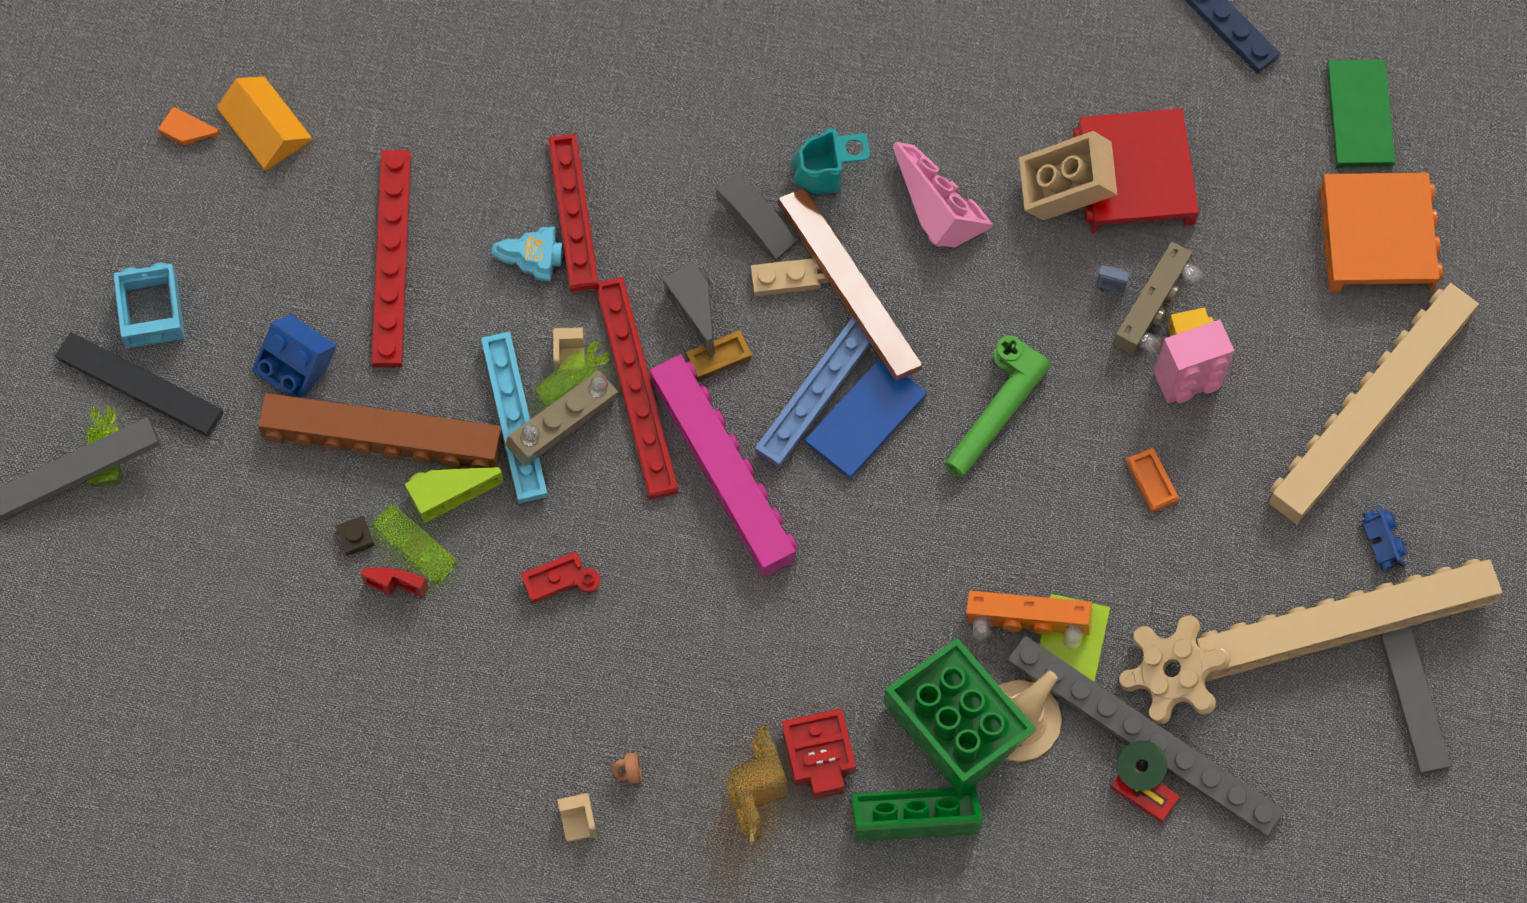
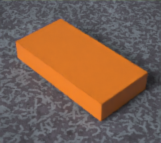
(1152, 480)

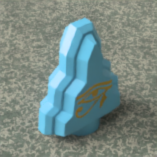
(532, 253)

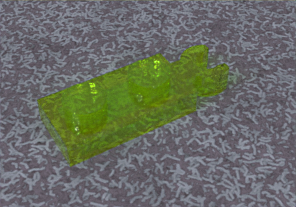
(570, 374)
(102, 428)

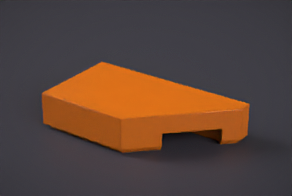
(185, 128)

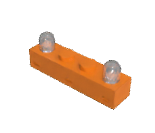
(1029, 613)

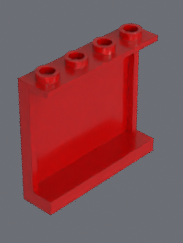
(1149, 167)

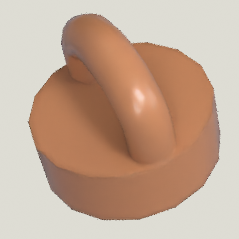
(633, 768)

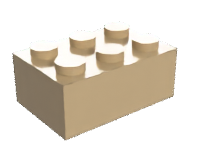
(1068, 175)

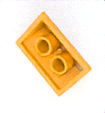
(262, 120)

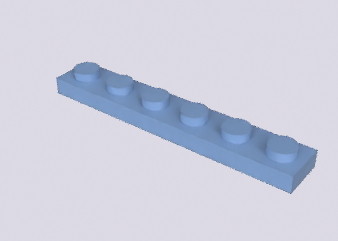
(813, 394)

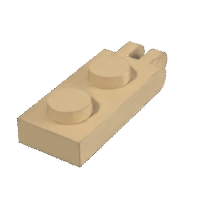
(787, 277)

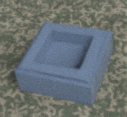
(1112, 279)

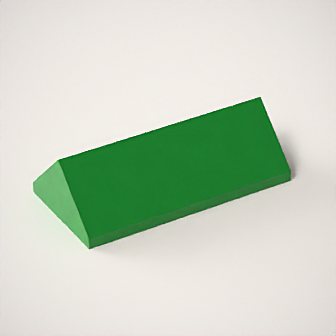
(915, 814)

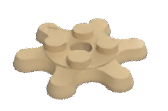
(1188, 684)

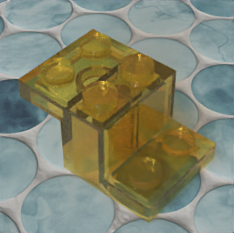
(756, 784)

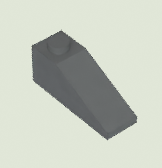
(691, 297)

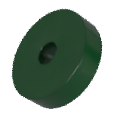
(1156, 765)

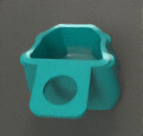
(821, 159)

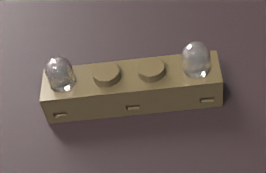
(1157, 291)
(561, 418)

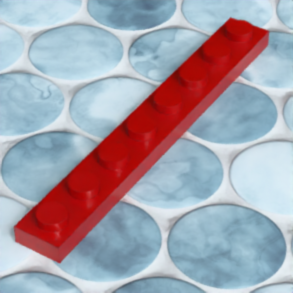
(391, 259)

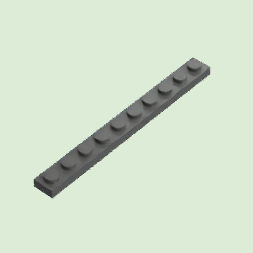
(1133, 726)

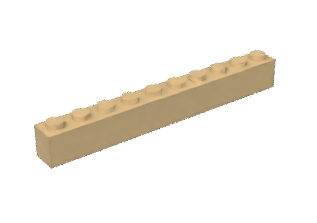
(1372, 404)
(1355, 617)

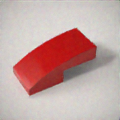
(387, 579)

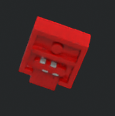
(819, 751)

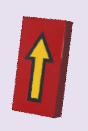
(1155, 802)

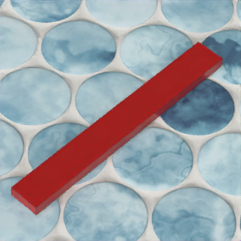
(636, 388)

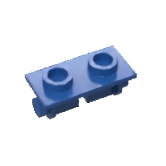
(1382, 526)

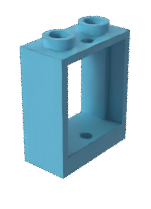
(152, 331)

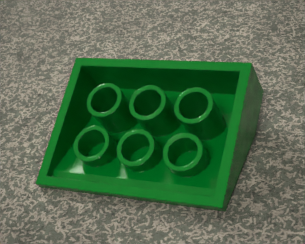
(958, 715)

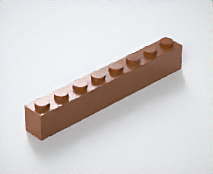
(380, 431)

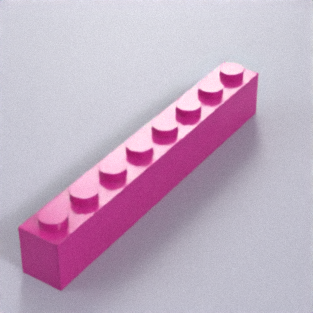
(723, 465)

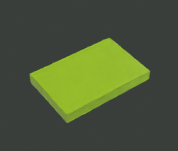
(1087, 655)

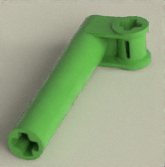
(1025, 371)

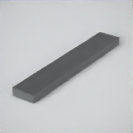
(77, 467)
(1415, 701)

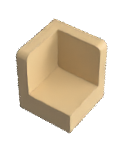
(566, 343)
(577, 817)

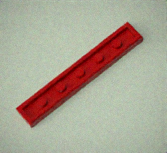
(573, 213)

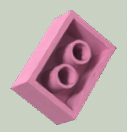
(1194, 362)

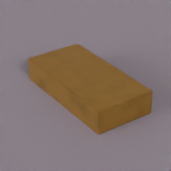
(729, 352)

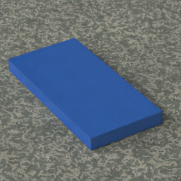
(864, 419)

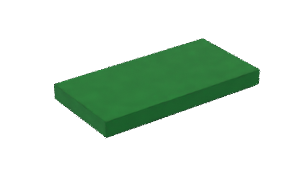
(1360, 113)

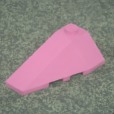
(938, 206)

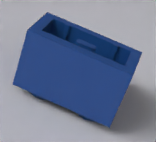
(293, 356)

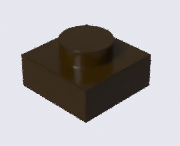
(355, 535)

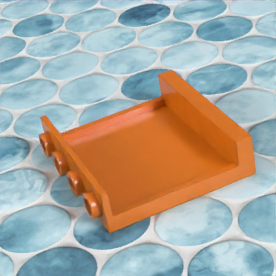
(1380, 229)

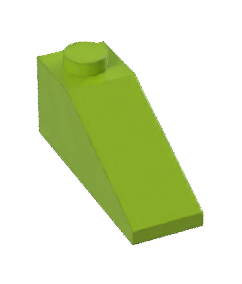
(446, 489)

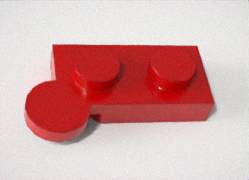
(558, 577)

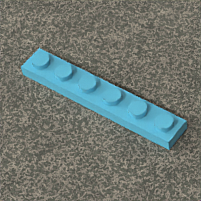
(512, 412)

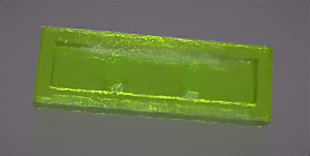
(414, 543)

